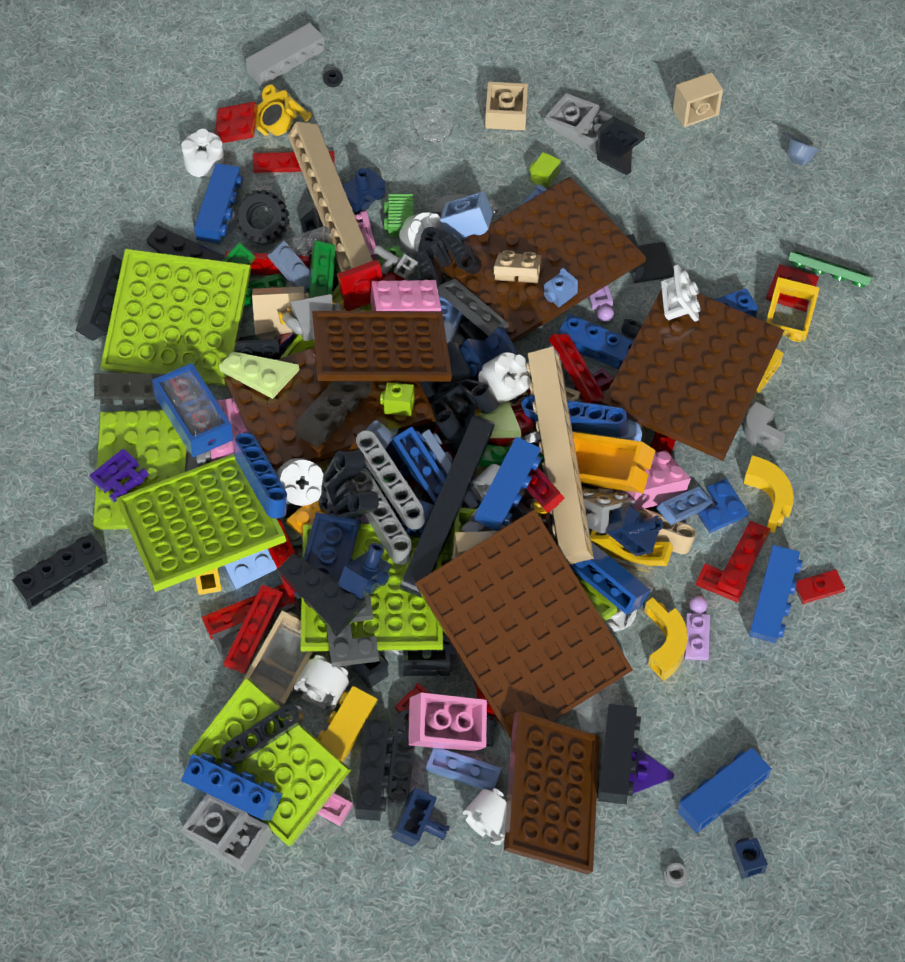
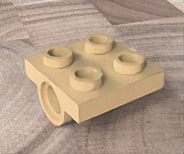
(524, 265)

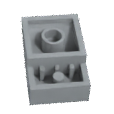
(577, 121)
(227, 832)

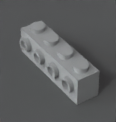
(285, 54)

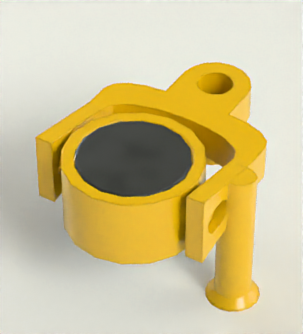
(276, 117)

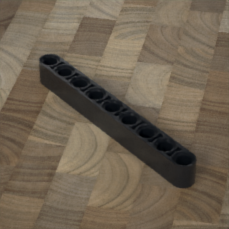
(448, 503)

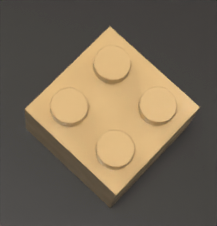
(697, 99)
(506, 106)

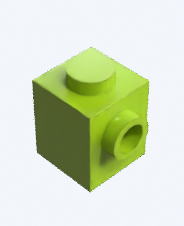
(544, 170)
(398, 399)

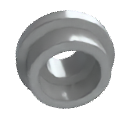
(679, 868)

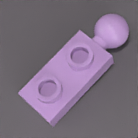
(602, 300)
(697, 630)

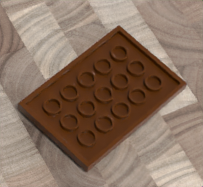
(380, 346)
(552, 793)

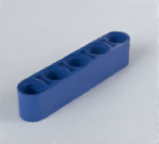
(588, 417)
(260, 475)

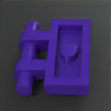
(114, 471)

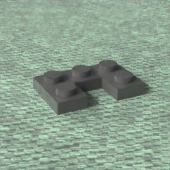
(353, 651)

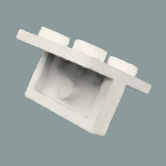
(680, 296)

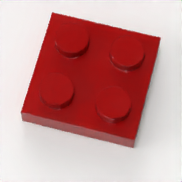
(236, 122)
(794, 275)
(356, 284)

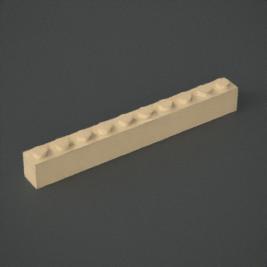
(329, 195)
(559, 454)

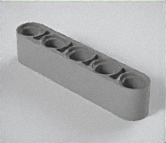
(391, 489)
(386, 522)

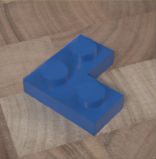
(727, 508)

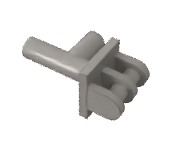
(394, 260)

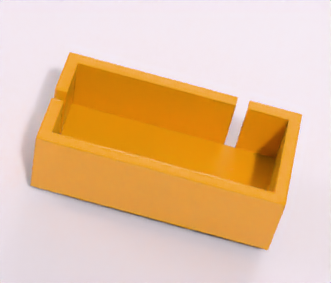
(613, 462)

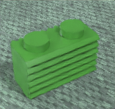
(398, 209)

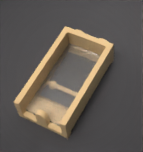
(280, 659)

